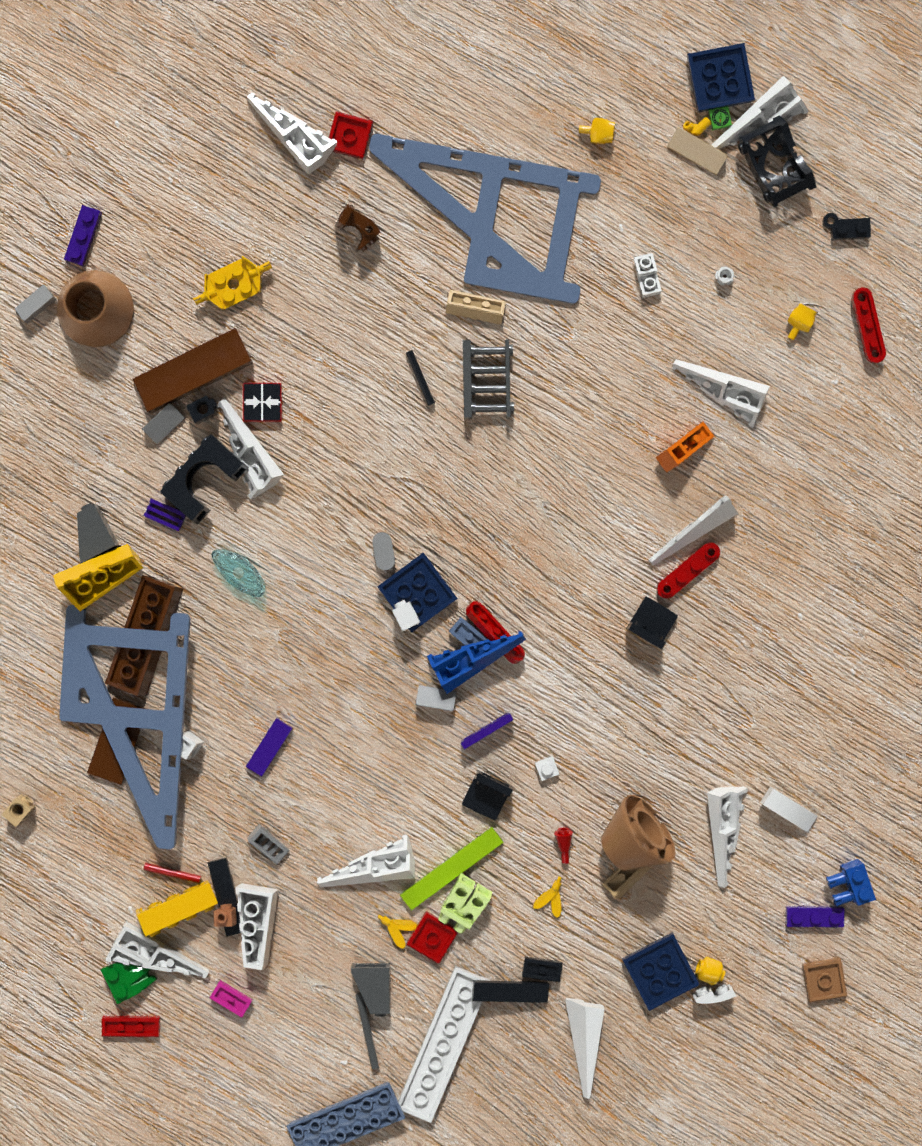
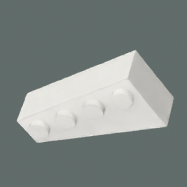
(257, 915)

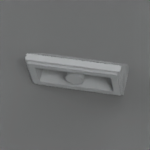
(35, 304)
(163, 423)
(435, 698)

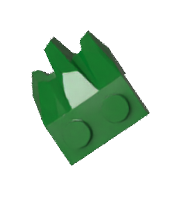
(126, 980)

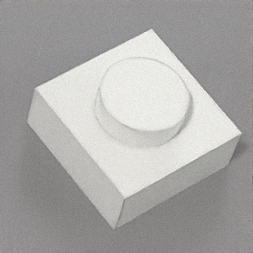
(547, 768)

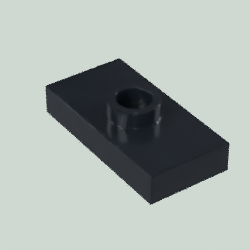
(542, 969)

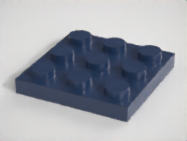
(720, 77)
(421, 586)
(660, 971)

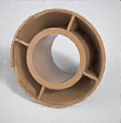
(112, 321)
(636, 837)

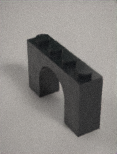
(179, 487)

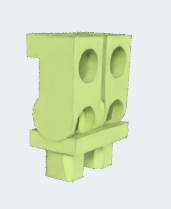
(459, 909)

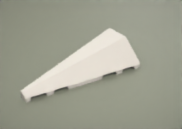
(304, 143)
(386, 864)
(136, 949)

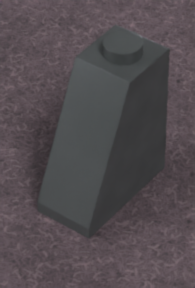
(94, 533)
(374, 986)

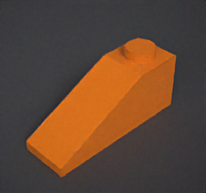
(684, 447)

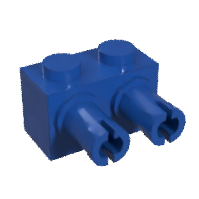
(857, 881)

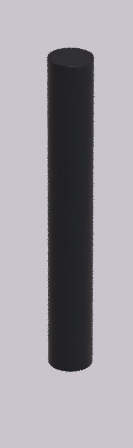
(420, 378)

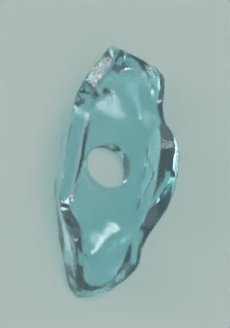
(250, 583)

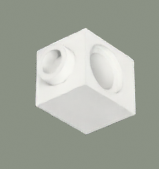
(405, 615)
(190, 745)

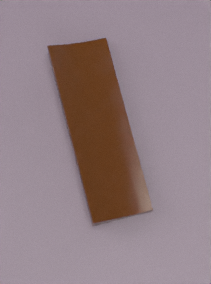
(192, 371)
(151, 610)

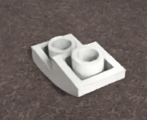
(647, 275)
(705, 995)

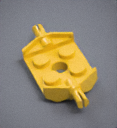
(217, 283)

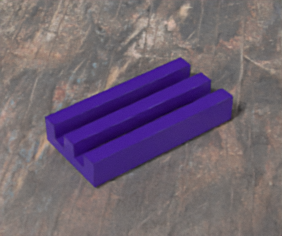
(150, 508)

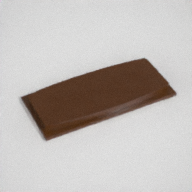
(104, 762)

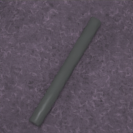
(367, 1031)

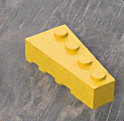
(97, 576)
(176, 908)

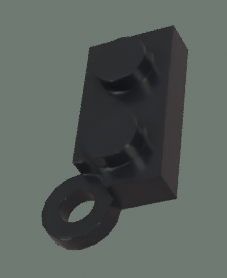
(848, 228)

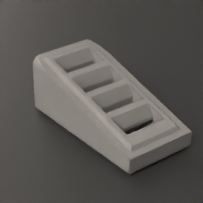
(272, 839)

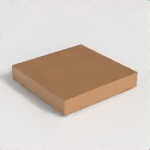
(824, 979)

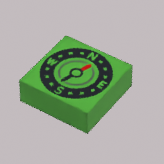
(720, 118)

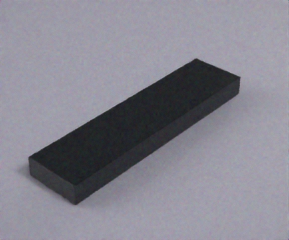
(224, 889)
(510, 991)

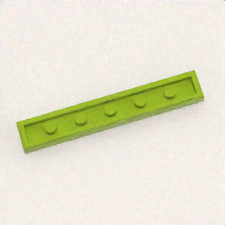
(451, 868)

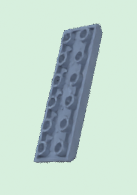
(348, 1118)

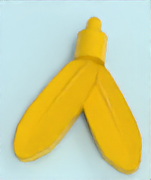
(551, 895)
(394, 927)

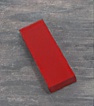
(130, 1026)

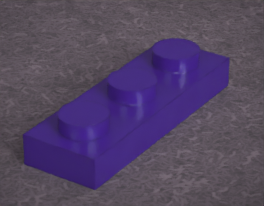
(82, 235)
(814, 916)

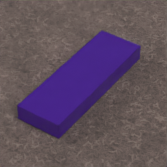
(486, 730)
(269, 747)

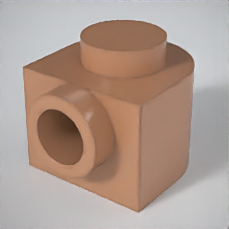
(225, 916)

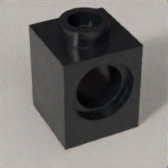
(193, 409)

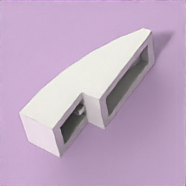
(788, 809)

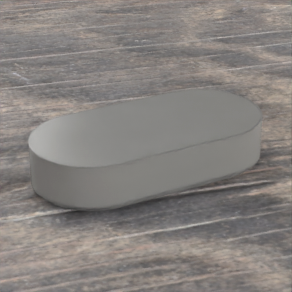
(383, 551)

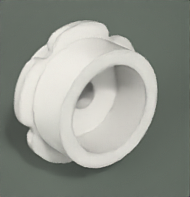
(729, 276)

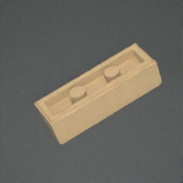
(697, 151)
(475, 307)
(622, 881)

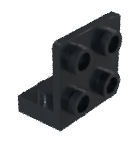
(652, 622)
(486, 795)

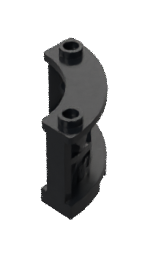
(803, 174)

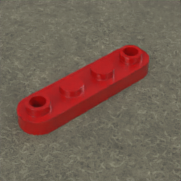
(868, 325)
(688, 570)
(492, 629)

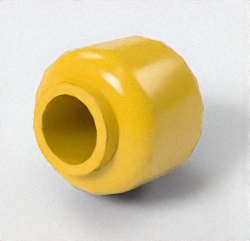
(710, 970)

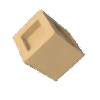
(13, 815)

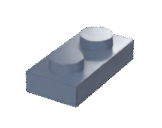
(466, 633)

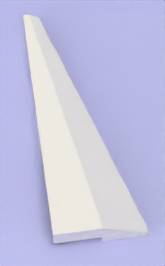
(778, 100)
(739, 394)
(262, 470)
(712, 518)
(724, 818)
(585, 1027)

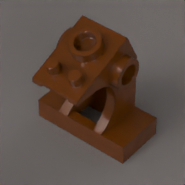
(352, 218)

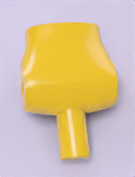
(600, 131)
(801, 319)

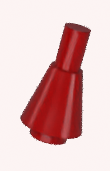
(563, 838)

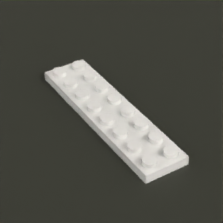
(441, 1046)

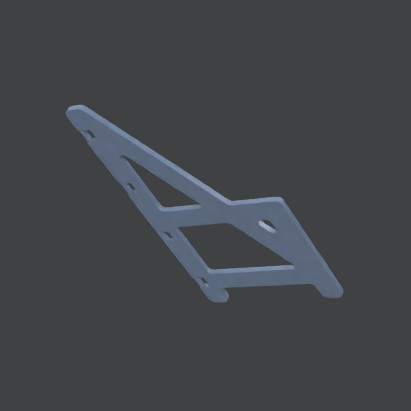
(516, 272)
(81, 672)

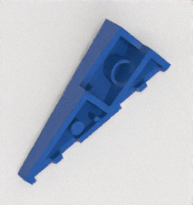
(460, 665)

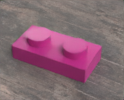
(231, 998)

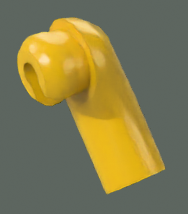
(697, 129)

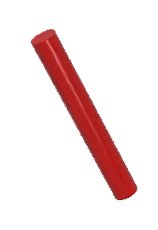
(172, 873)

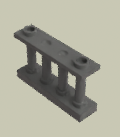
(470, 370)

